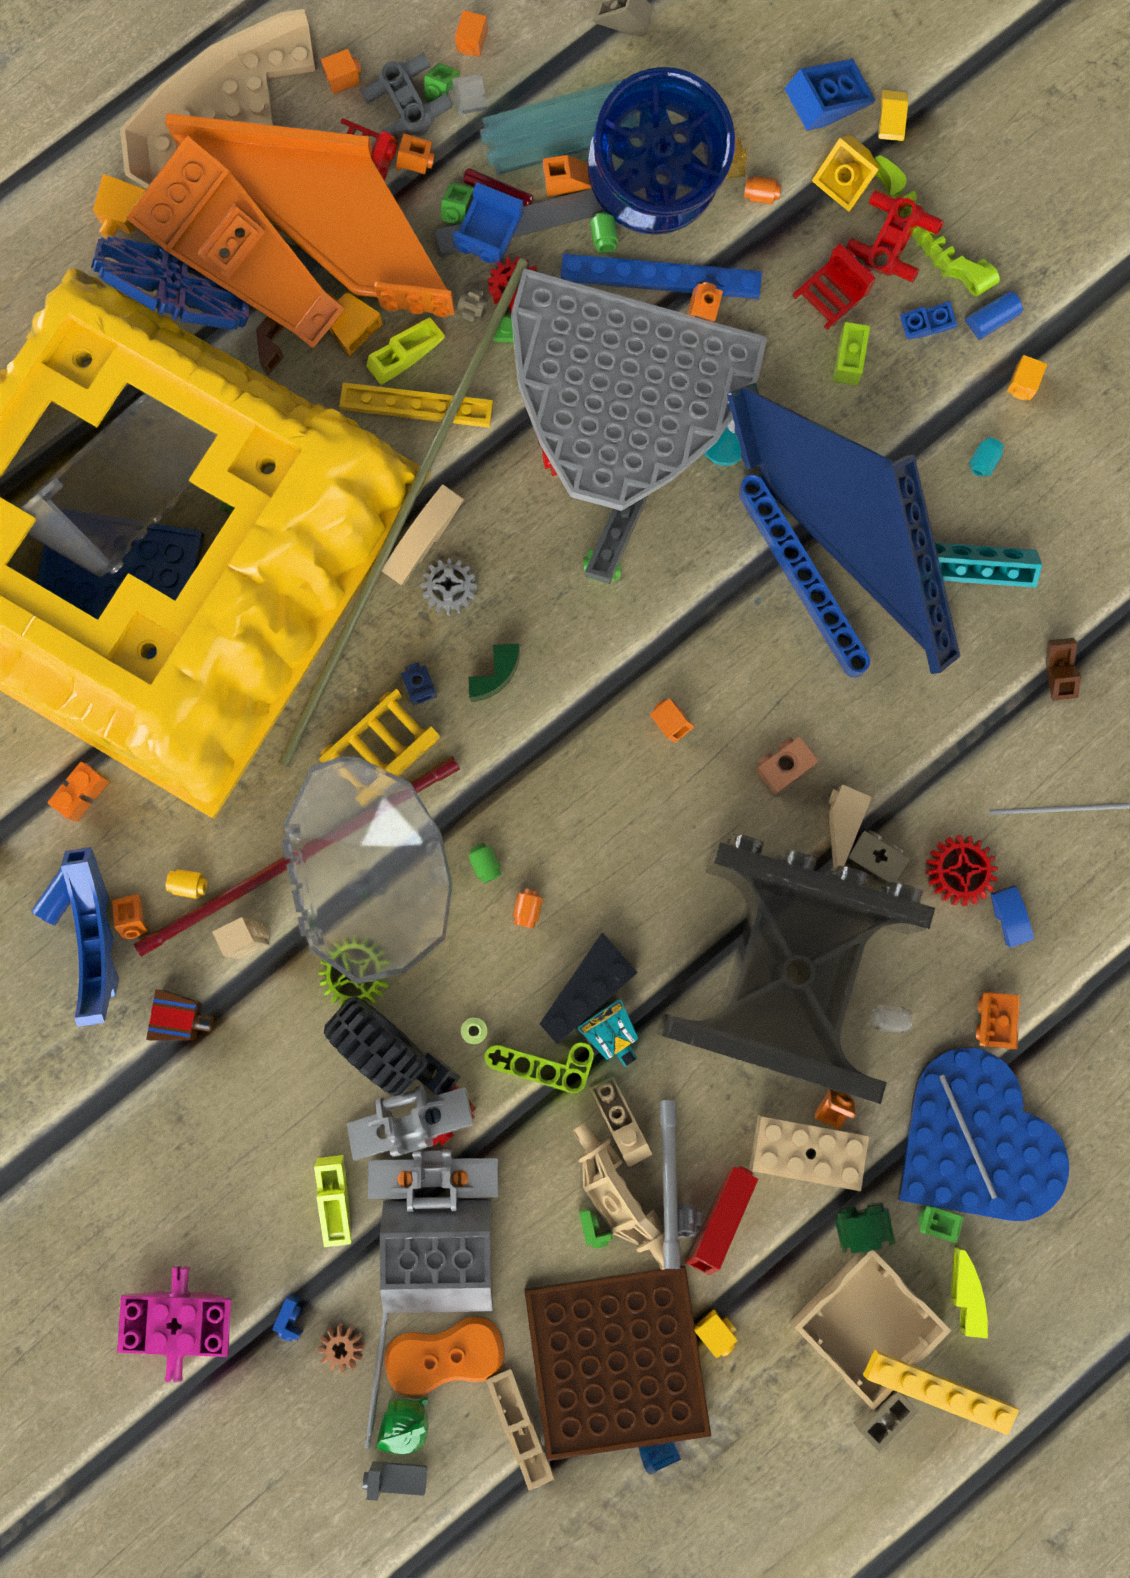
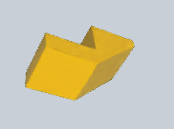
(893, 115)

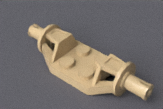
(613, 1198)

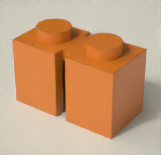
(81, 781)

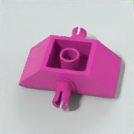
(149, 1324)

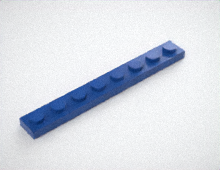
(659, 275)

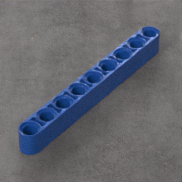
(803, 563)

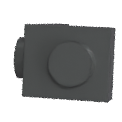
(394, 1478)

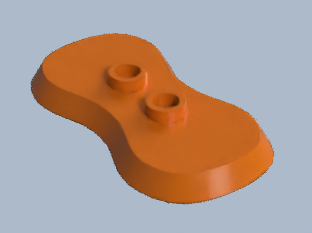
(464, 1352)

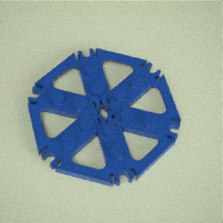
(170, 280)

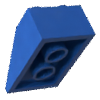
(828, 93)

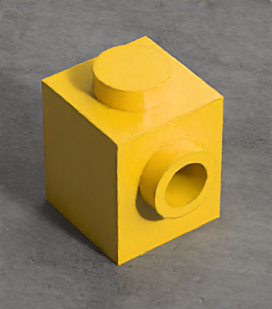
(717, 1333)

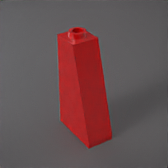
(722, 1221)

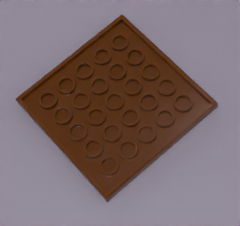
(616, 1363)

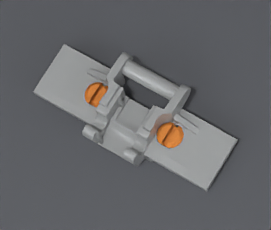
(432, 1169)

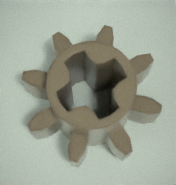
(473, 304)

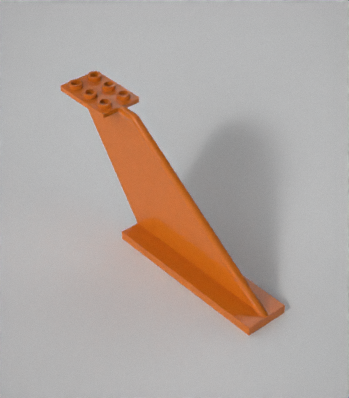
(329, 203)

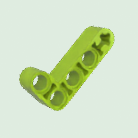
(537, 1063)

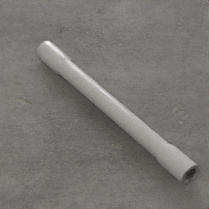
(671, 1245)

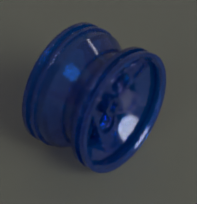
(707, 121)

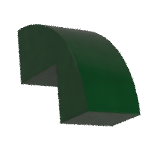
(505, 665)

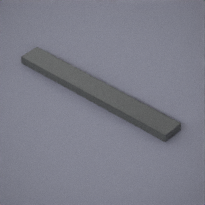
(536, 217)

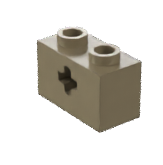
(883, 871)
(886, 1420)

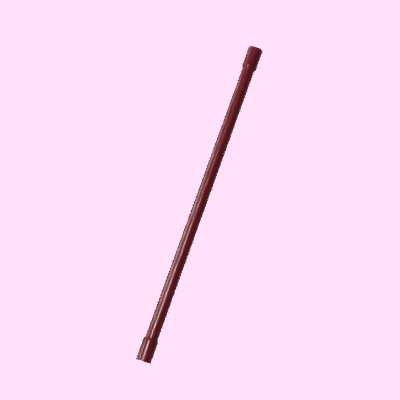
(158, 937)

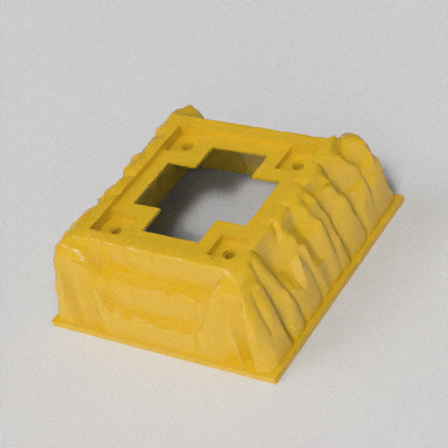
(262, 590)

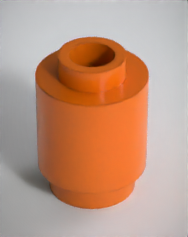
(762, 189)
(527, 908)

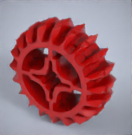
(984, 868)

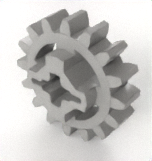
(459, 586)

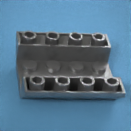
(436, 1258)

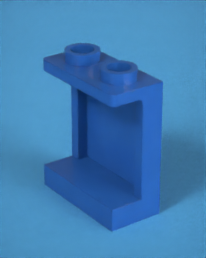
(489, 224)

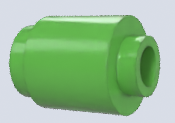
(604, 232)
(484, 863)

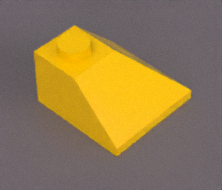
(847, 172)

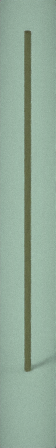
(403, 514)

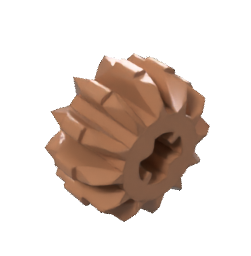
(332, 1345)

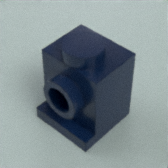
(423, 691)

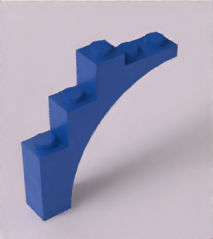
(94, 936)

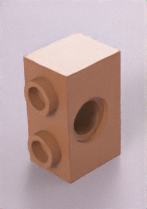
(800, 758)

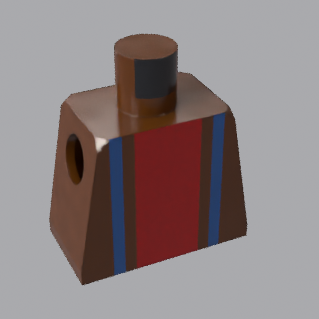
(176, 1017)

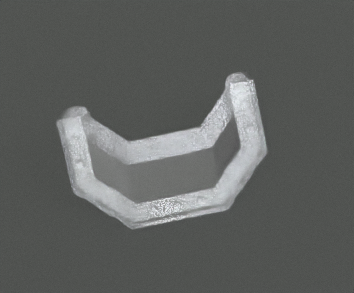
(118, 485)

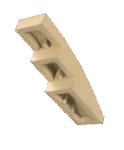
(422, 534)
(520, 1429)

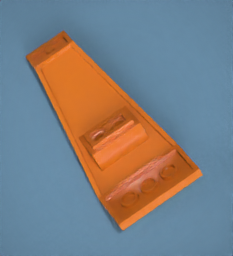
(195, 213)

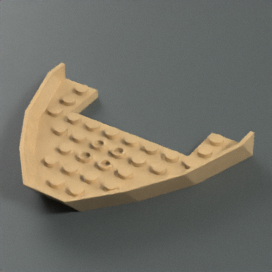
(221, 84)

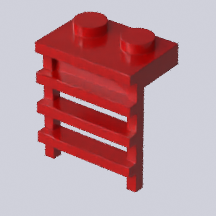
(383, 149)
(845, 275)

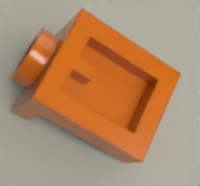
(129, 917)

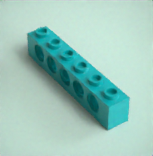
(989, 564)

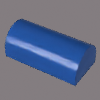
(995, 315)
(53, 900)

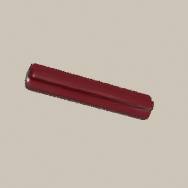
(472, 177)

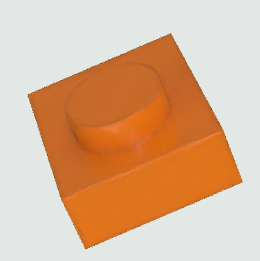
(835, 1109)

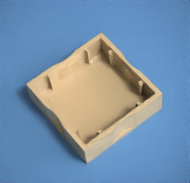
(865, 1311)

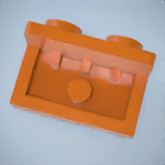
(999, 1020)

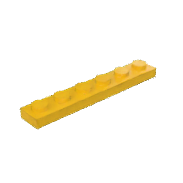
(413, 404)
(940, 1392)

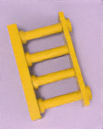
(404, 755)

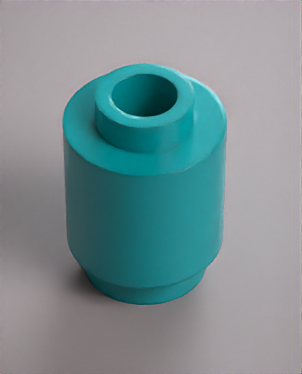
(986, 457)

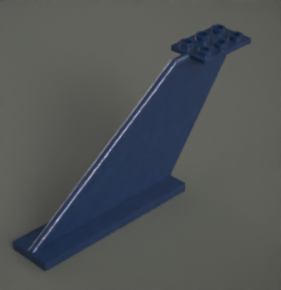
(858, 509)

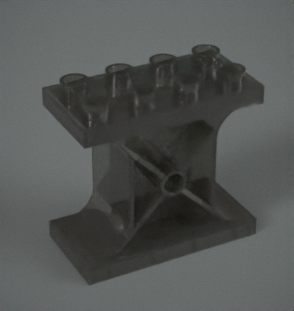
(820, 929)

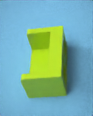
(851, 353)

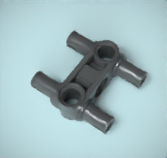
(406, 97)

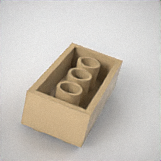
(782, 1148)

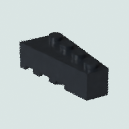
(594, 981)

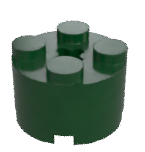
(864, 1228)

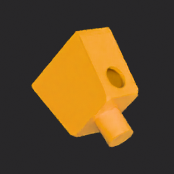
(113, 204)
(355, 323)

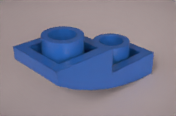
(928, 321)
(1013, 915)

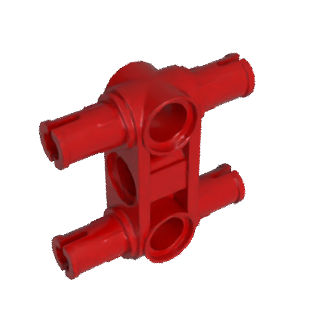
(894, 235)

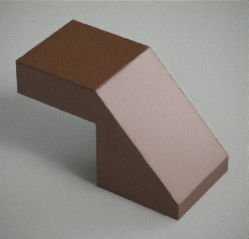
(269, 352)
(1061, 671)

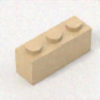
(241, 938)

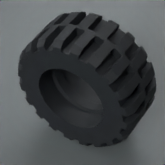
(375, 1046)

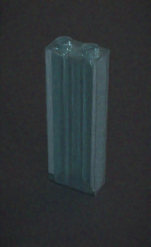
(545, 129)

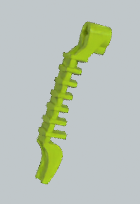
(976, 276)

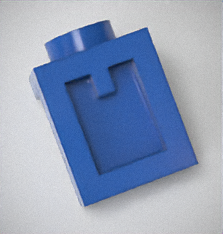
(288, 1314)

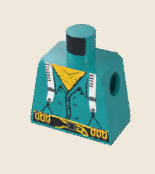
(611, 1033)

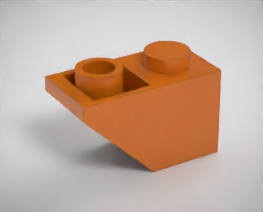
(565, 175)

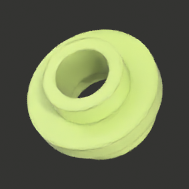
(482, 1030)

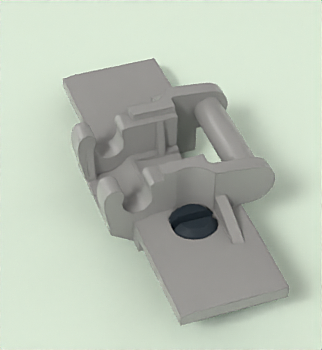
(412, 1132)

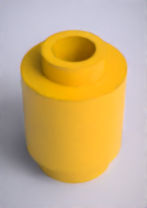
(186, 883)

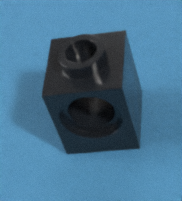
(444, 1079)

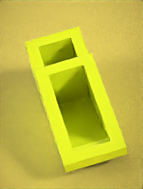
(404, 350)
(333, 1200)
(968, 1294)

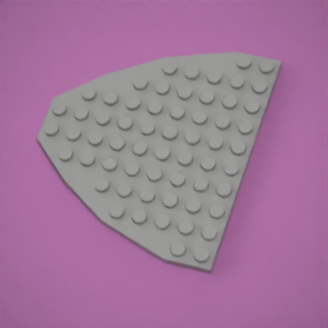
(623, 385)

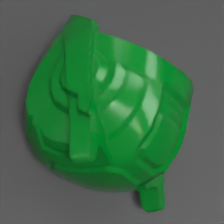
(403, 1426)

